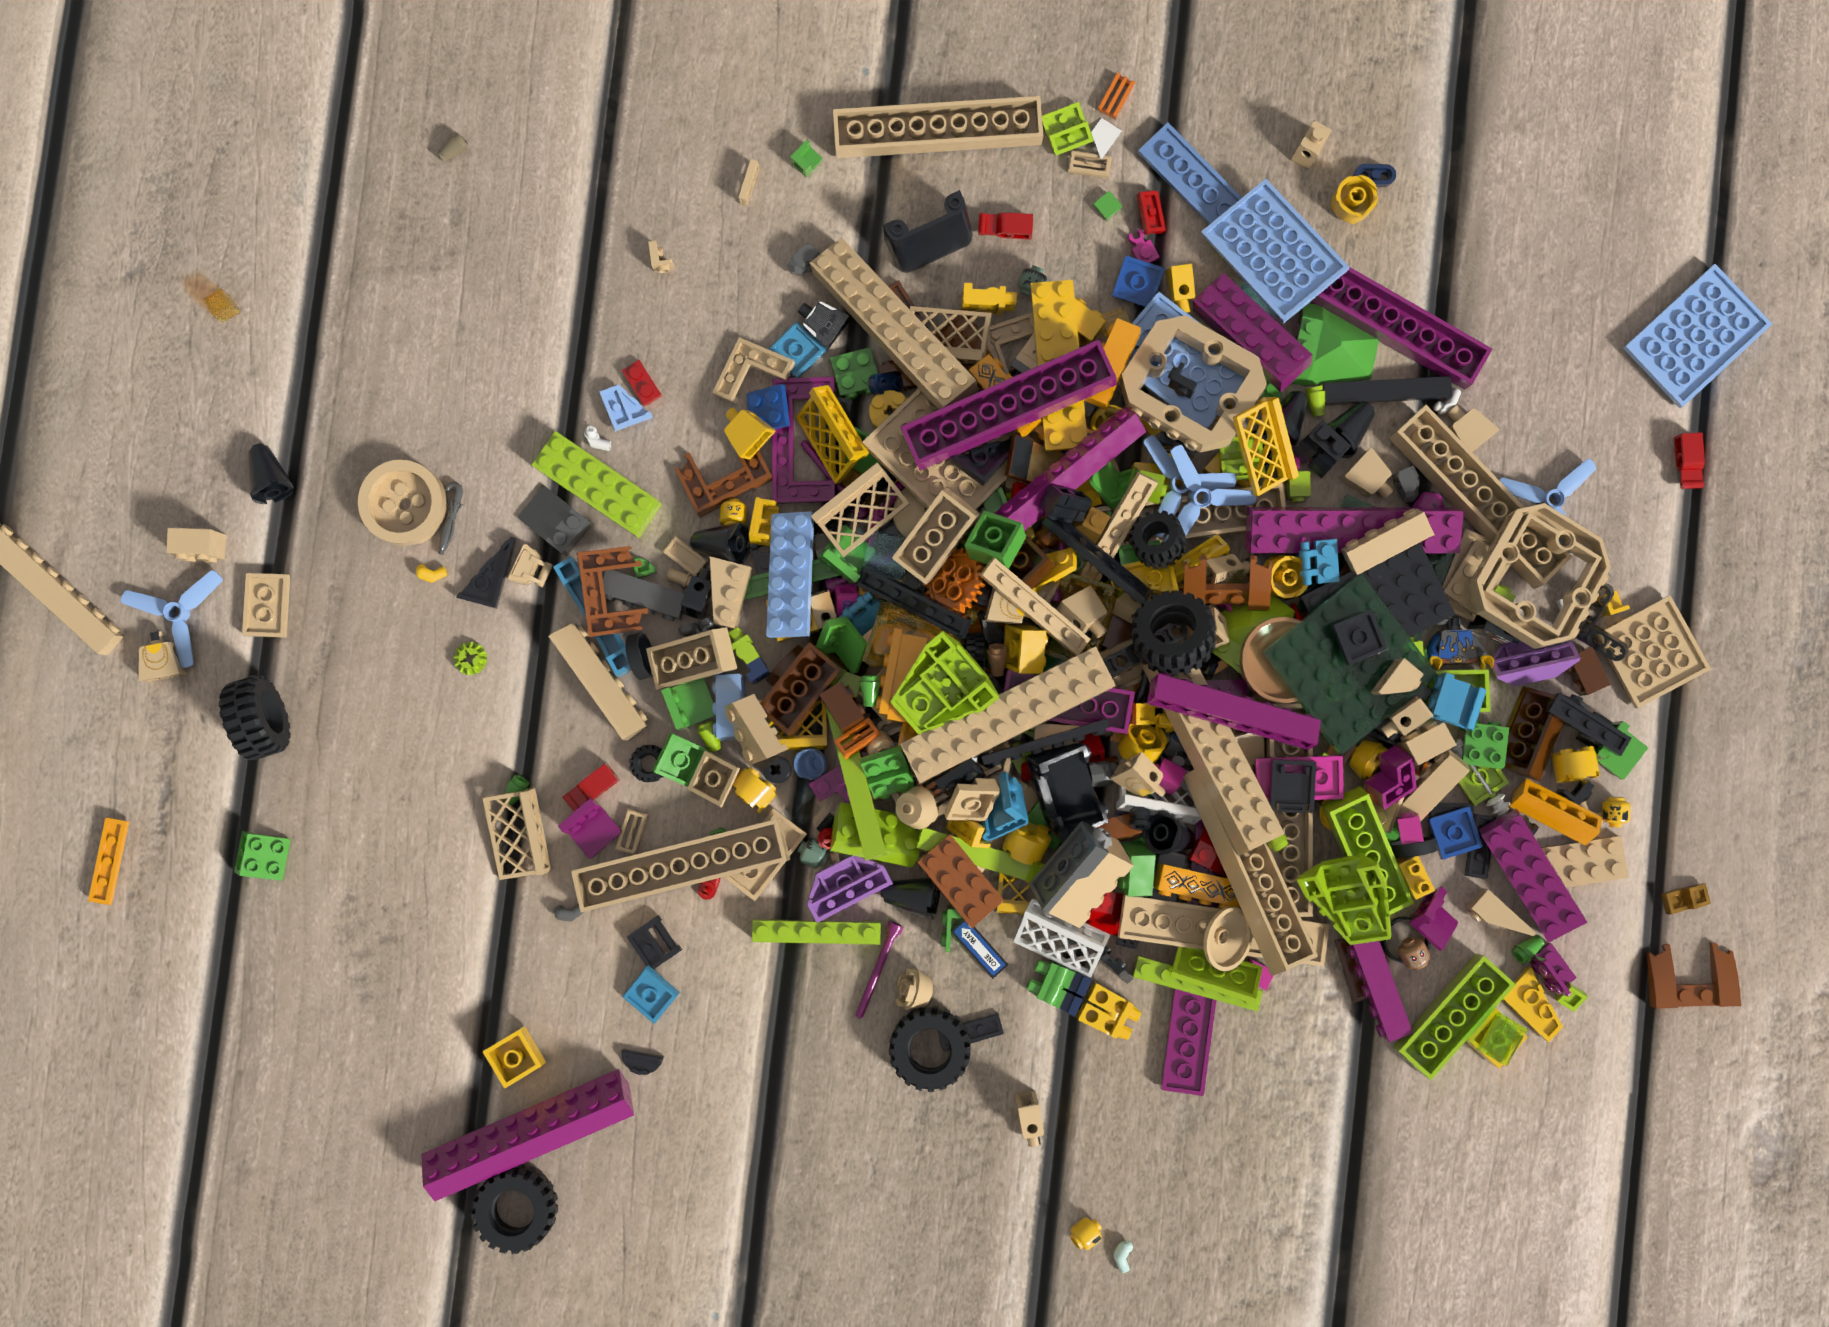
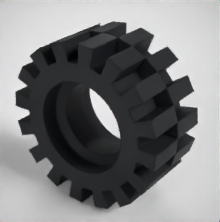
(975, 647)
(635, 763)

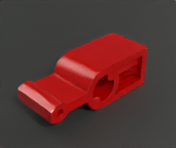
(1006, 225)
(1690, 459)
(591, 787)

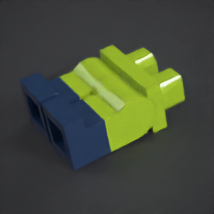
(748, 653)

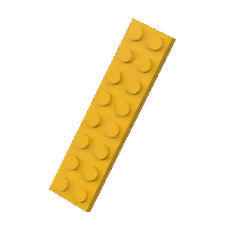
(1055, 336)

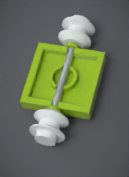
(1483, 784)

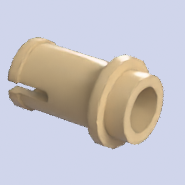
(679, 577)

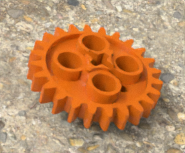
(957, 581)

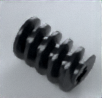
(777, 761)

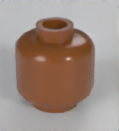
(1044, 539)

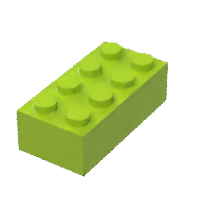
(897, 836)

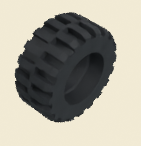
(1173, 609)
(254, 717)
(921, 1076)
(495, 1229)

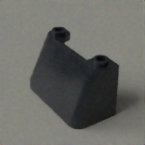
(932, 240)
(1066, 789)

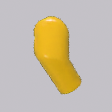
(430, 575)

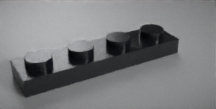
(1588, 724)

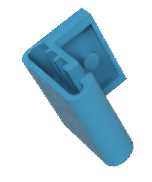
(1455, 701)
(1008, 810)

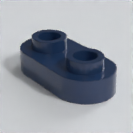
(1374, 172)
(884, 382)

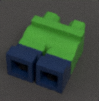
(1053, 981)

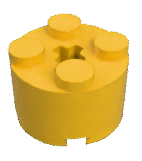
(1346, 207)
(881, 404)
(1292, 583)
(1143, 739)
(1575, 765)
(753, 790)
(1028, 843)

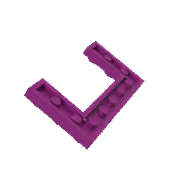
(783, 484)

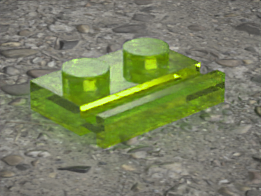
(1502, 1039)

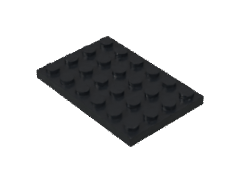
(1404, 585)

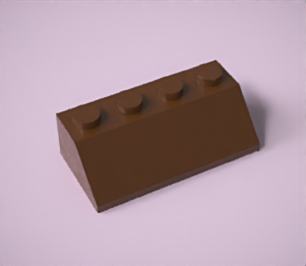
(800, 688)
(1531, 734)

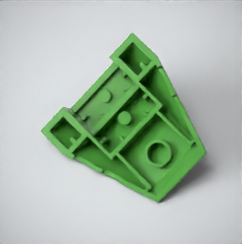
(1337, 347)

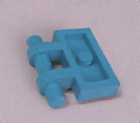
(1326, 561)
(864, 619)

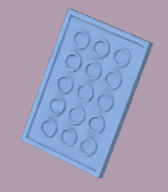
(1275, 250)
(1697, 336)
(1210, 380)

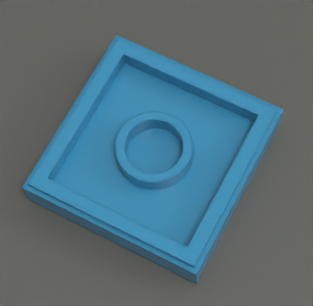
(800, 347)
(651, 994)

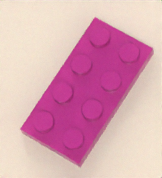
(1328, 774)

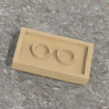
(1458, 587)
(266, 605)

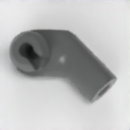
(567, 914)

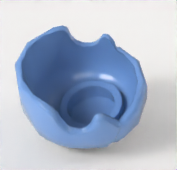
(810, 763)

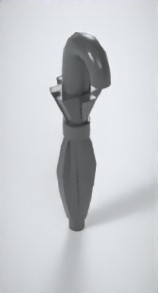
(448, 528)

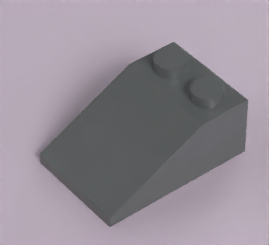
(555, 520)

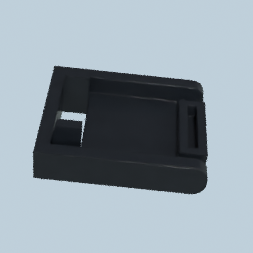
(1292, 790)

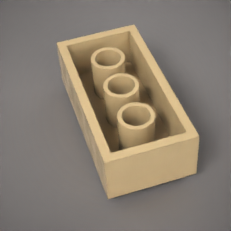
(936, 535)
(691, 658)

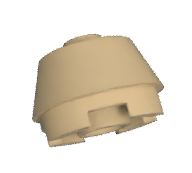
(917, 807)
(914, 988)

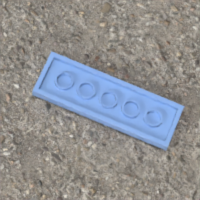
(790, 575)

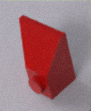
(1205, 853)
(1108, 914)

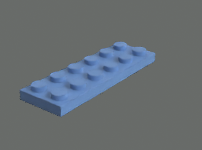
(1188, 174)

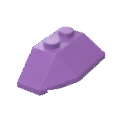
(1523, 664)
(845, 885)

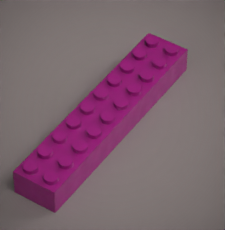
(1405, 327)
(1009, 405)
(1285, 527)
(526, 1135)

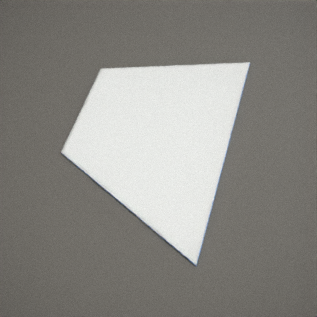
(1104, 136)

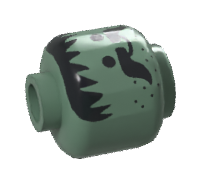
(1030, 276)
(812, 853)

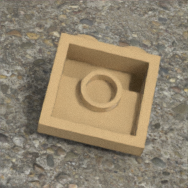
(973, 800)

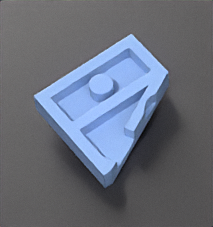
(623, 408)

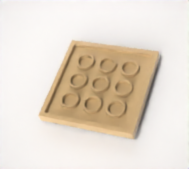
(1659, 653)

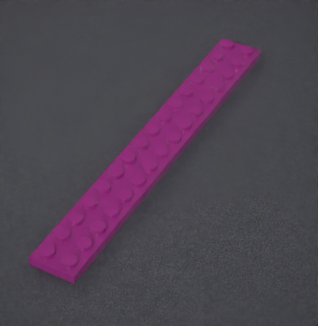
(1189, 1029)

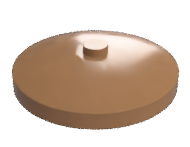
(1255, 667)

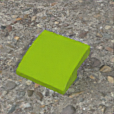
(1066, 129)
(1233, 461)

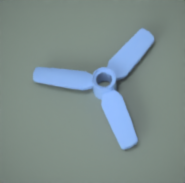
(1168, 468)
(1192, 481)
(1563, 489)
(188, 601)

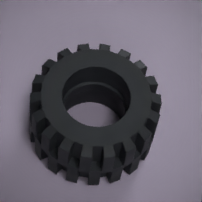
(1150, 526)

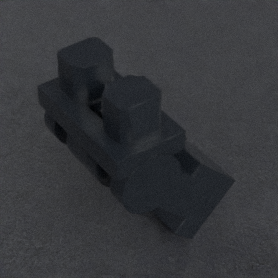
(1323, 446)

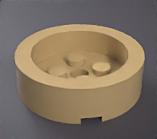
(381, 502)

